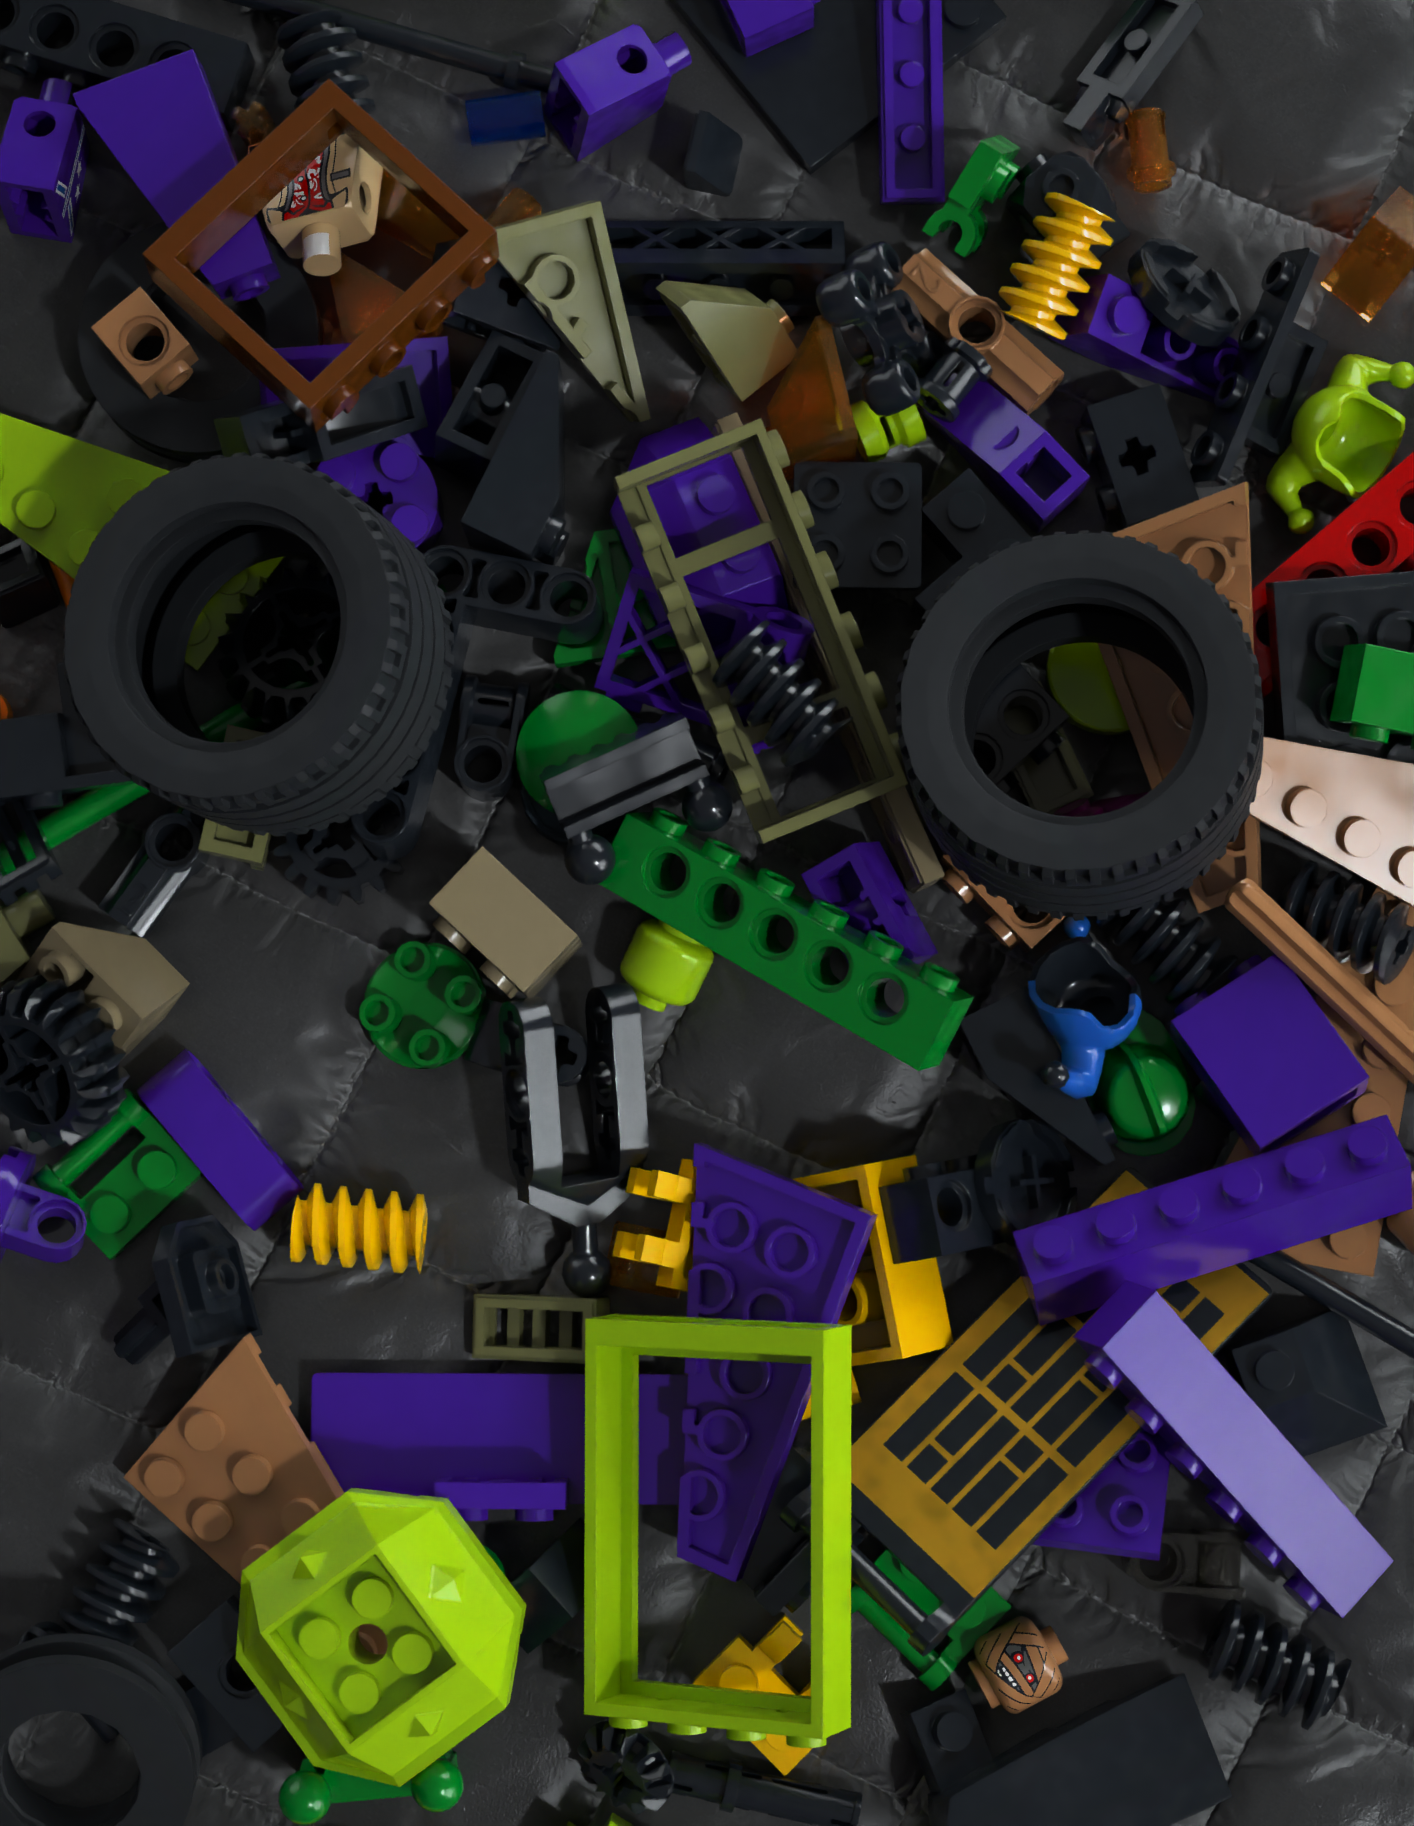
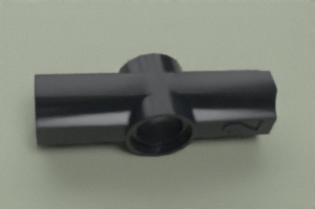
(151, 881)

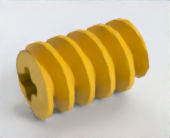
(1056, 264)
(359, 1229)

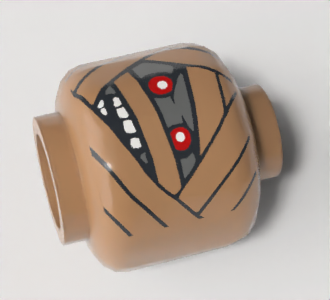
(1018, 1664)

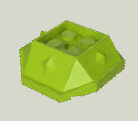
(433, 1594)

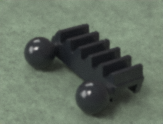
(625, 777)

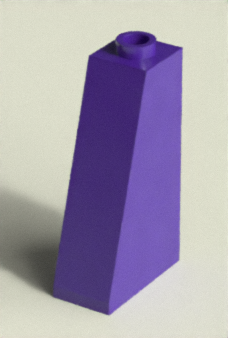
(175, 149)

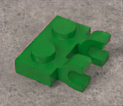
(983, 180)

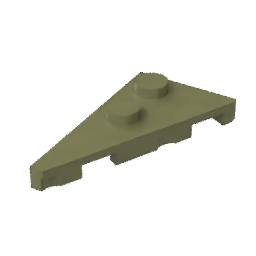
(572, 280)

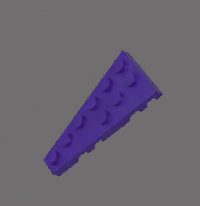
(766, 1255)

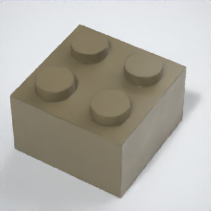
(505, 923)

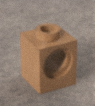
(129, 324)

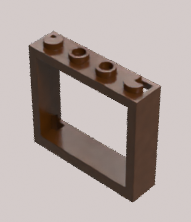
(252, 186)

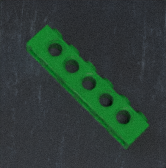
(803, 971)

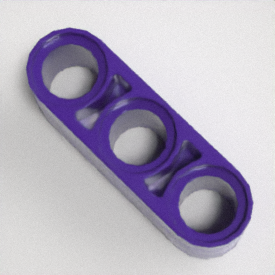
(220, 1139)

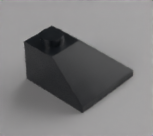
(1308, 1381)

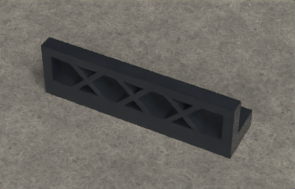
(774, 271)

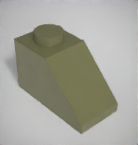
(732, 333)

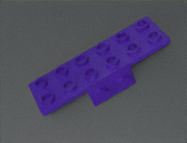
(486, 1437)

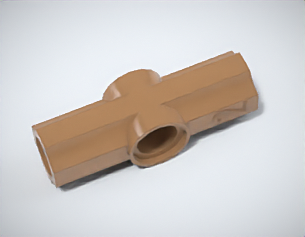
(948, 304)

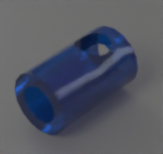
(505, 118)

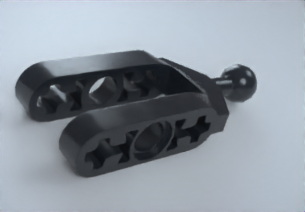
(535, 1126)

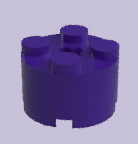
(403, 481)

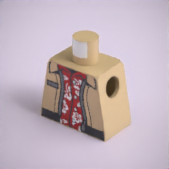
(327, 206)

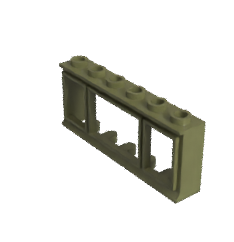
(814, 579)

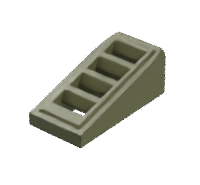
(485, 1326)

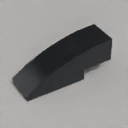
(383, 412)

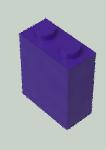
(1267, 1053)

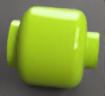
(664, 965)

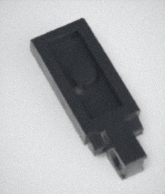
(1128, 66)

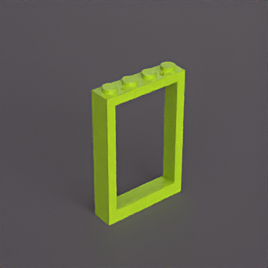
(612, 1528)

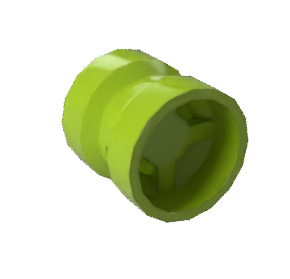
(881, 434)

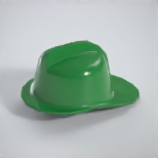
(1145, 1090)

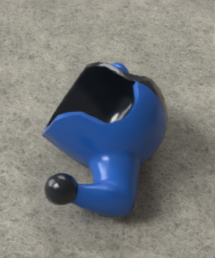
(1085, 1006)

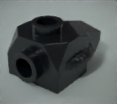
(1069, 176)

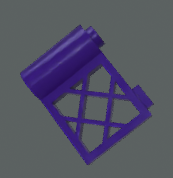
(632, 694)

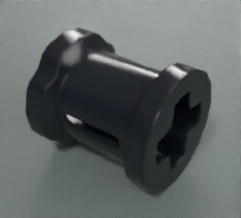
(970, 368)

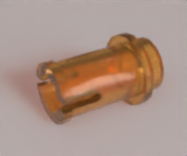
(1149, 153)

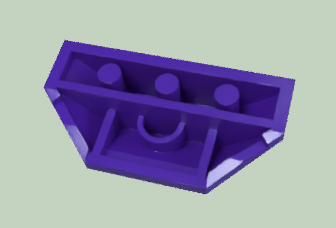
(698, 511)

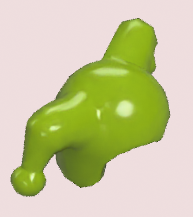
(1340, 437)

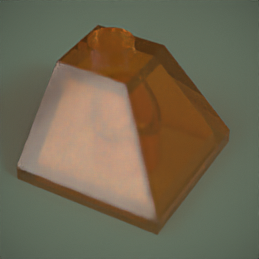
(813, 403)

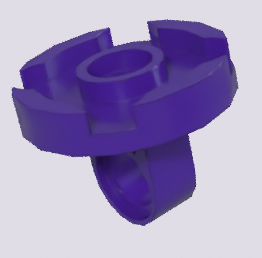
(27, 1206)

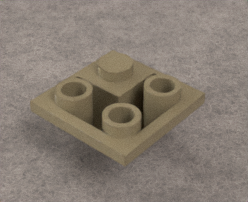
(115, 973)

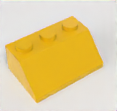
(891, 1306)

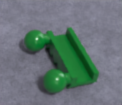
(311, 1790)

